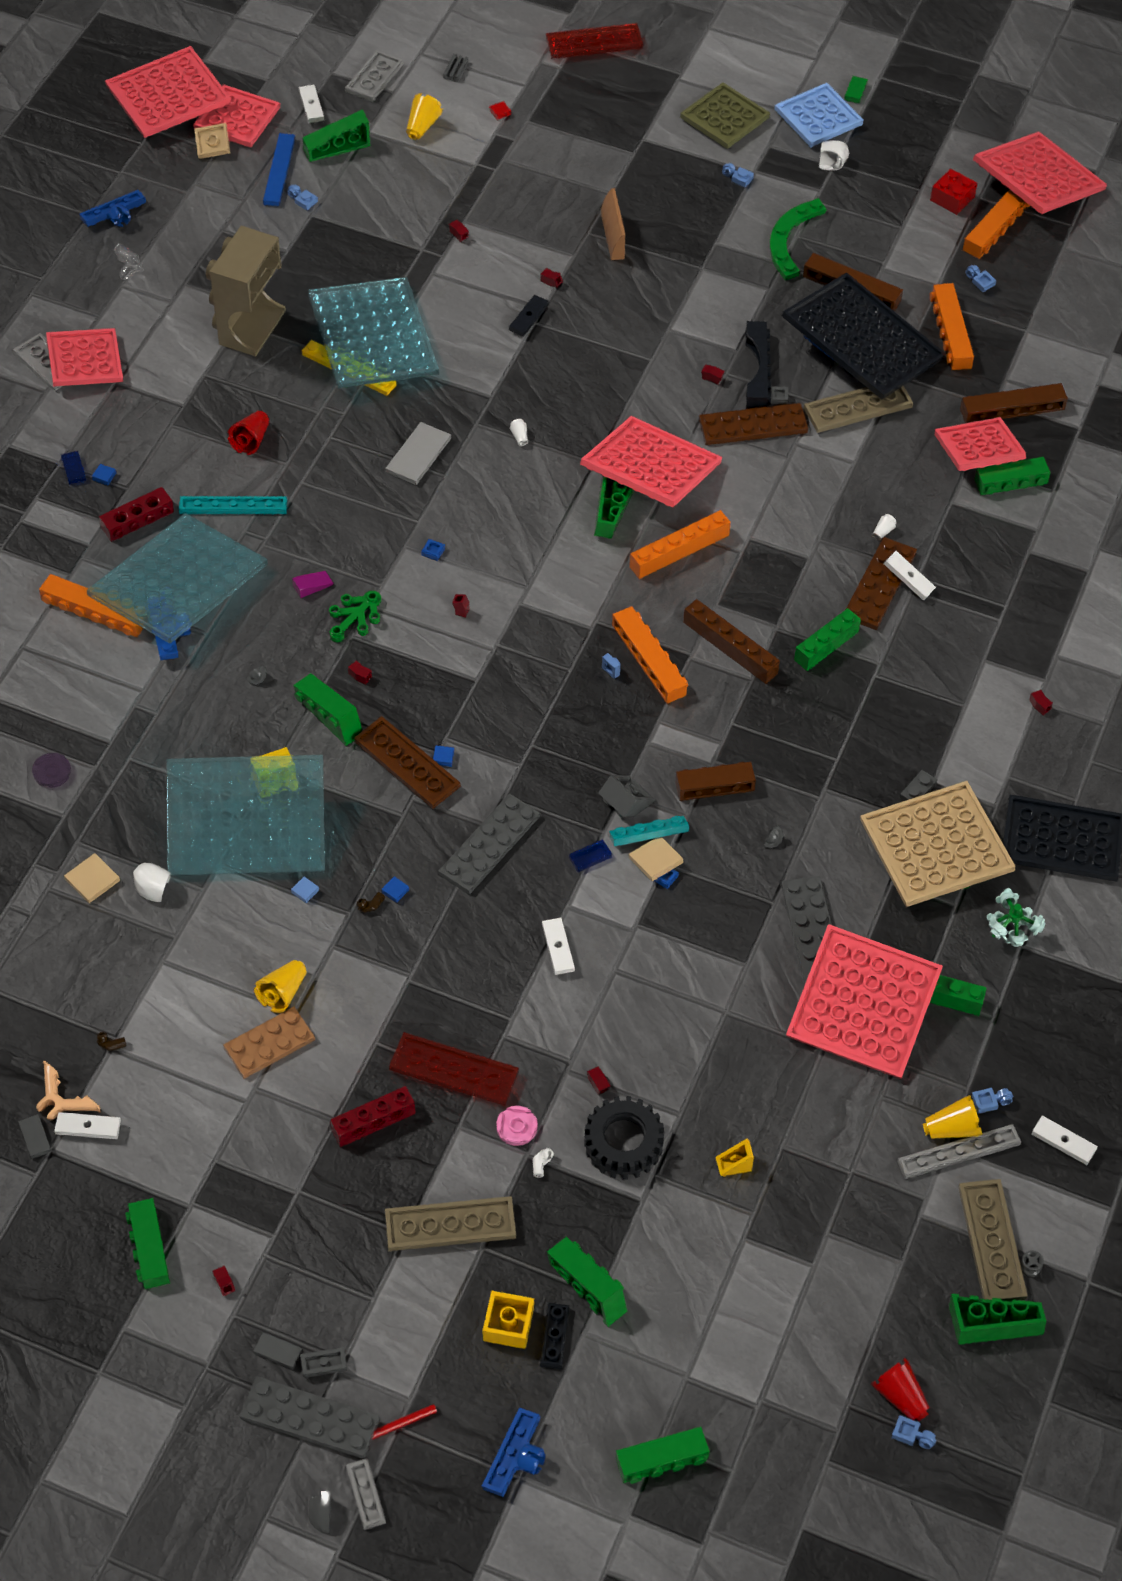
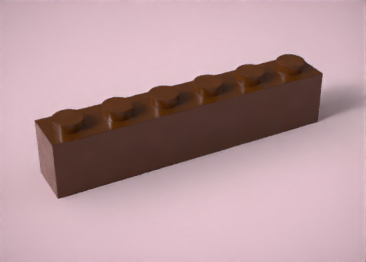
(825, 271)
(1014, 403)
(731, 641)

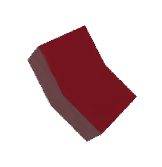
(458, 230)
(551, 278)
(712, 374)
(461, 605)
(360, 672)
(1040, 702)
(598, 1080)
(223, 1280)

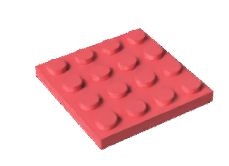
(244, 116)
(84, 357)
(980, 444)

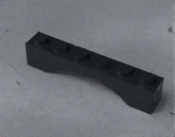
(756, 340)

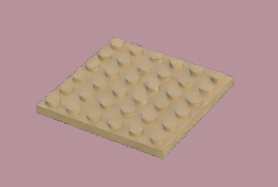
(937, 843)

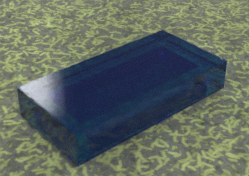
(73, 467)
(590, 855)

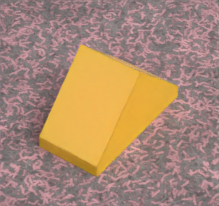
(736, 1159)

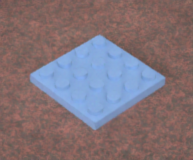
(818, 114)

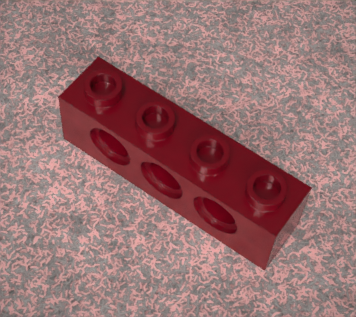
(136, 514)
(372, 1116)

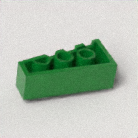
(338, 138)
(329, 708)

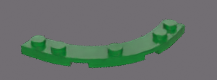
(782, 230)

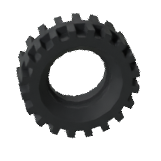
(624, 1161)

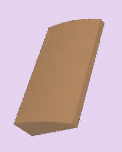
(613, 226)

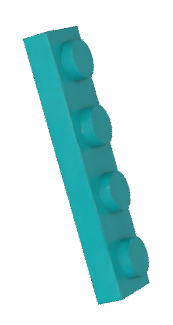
(648, 831)

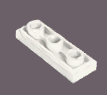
(311, 104)
(909, 575)
(556, 937)
(76, 1125)
(1055, 1135)

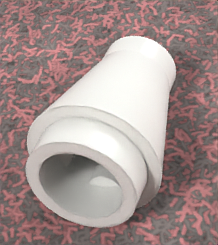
(519, 430)
(884, 526)

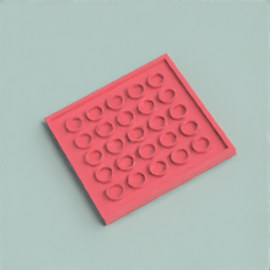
(168, 91)
(1039, 172)
(651, 461)
(864, 1001)

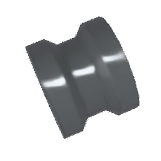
(1031, 1258)

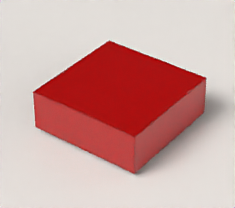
(500, 110)

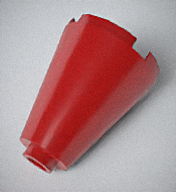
(248, 433)
(903, 1391)

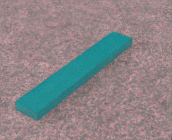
(233, 505)

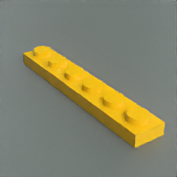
(318, 353)

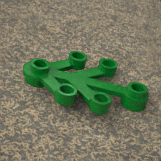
(370, 600)

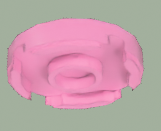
(516, 1125)

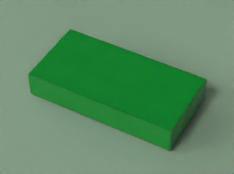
(856, 89)

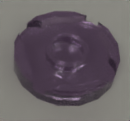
(51, 770)

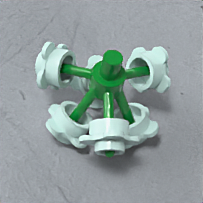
(1016, 915)

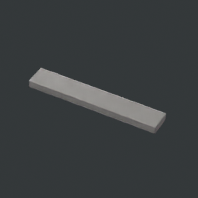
(958, 1151)

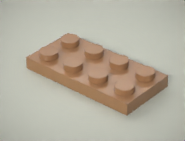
(269, 1042)

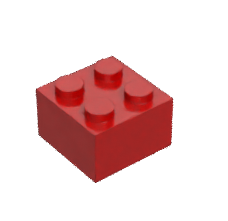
(953, 191)

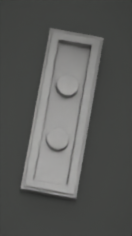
(365, 1494)

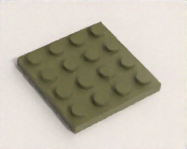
(725, 115)

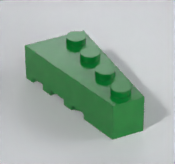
(611, 506)
(589, 1280)
(995, 1319)

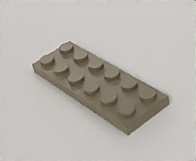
(854, 407)
(450, 1223)
(992, 1240)

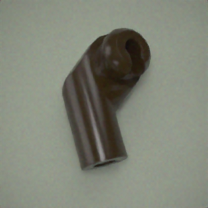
(367, 906)
(109, 1044)

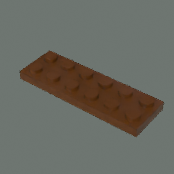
(753, 424)
(878, 584)
(407, 762)

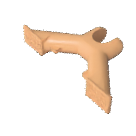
(52, 1097)

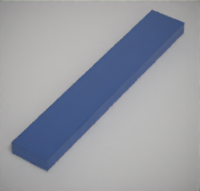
(279, 169)

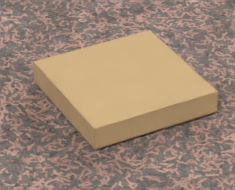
(212, 140)
(655, 858)
(92, 878)

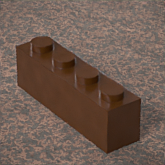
(715, 781)

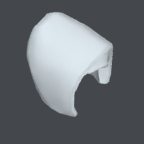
(833, 155)
(151, 881)

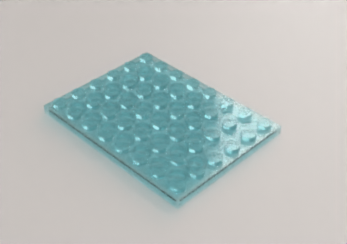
(373, 332)
(177, 578)
(245, 815)

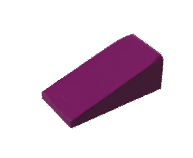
(311, 583)

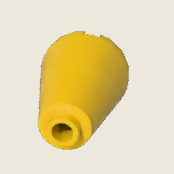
(422, 115)
(280, 986)
(954, 1121)

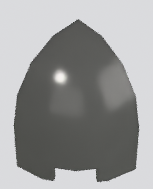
(320, 1511)

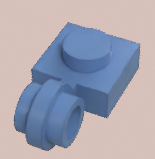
(740, 177)
(304, 199)
(982, 280)
(986, 1100)
(908, 1430)

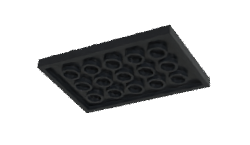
(1063, 837)

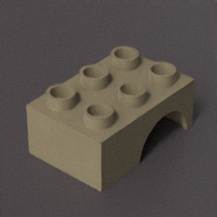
(242, 308)

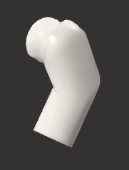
(541, 1160)

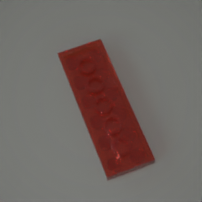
(594, 40)
(454, 1069)

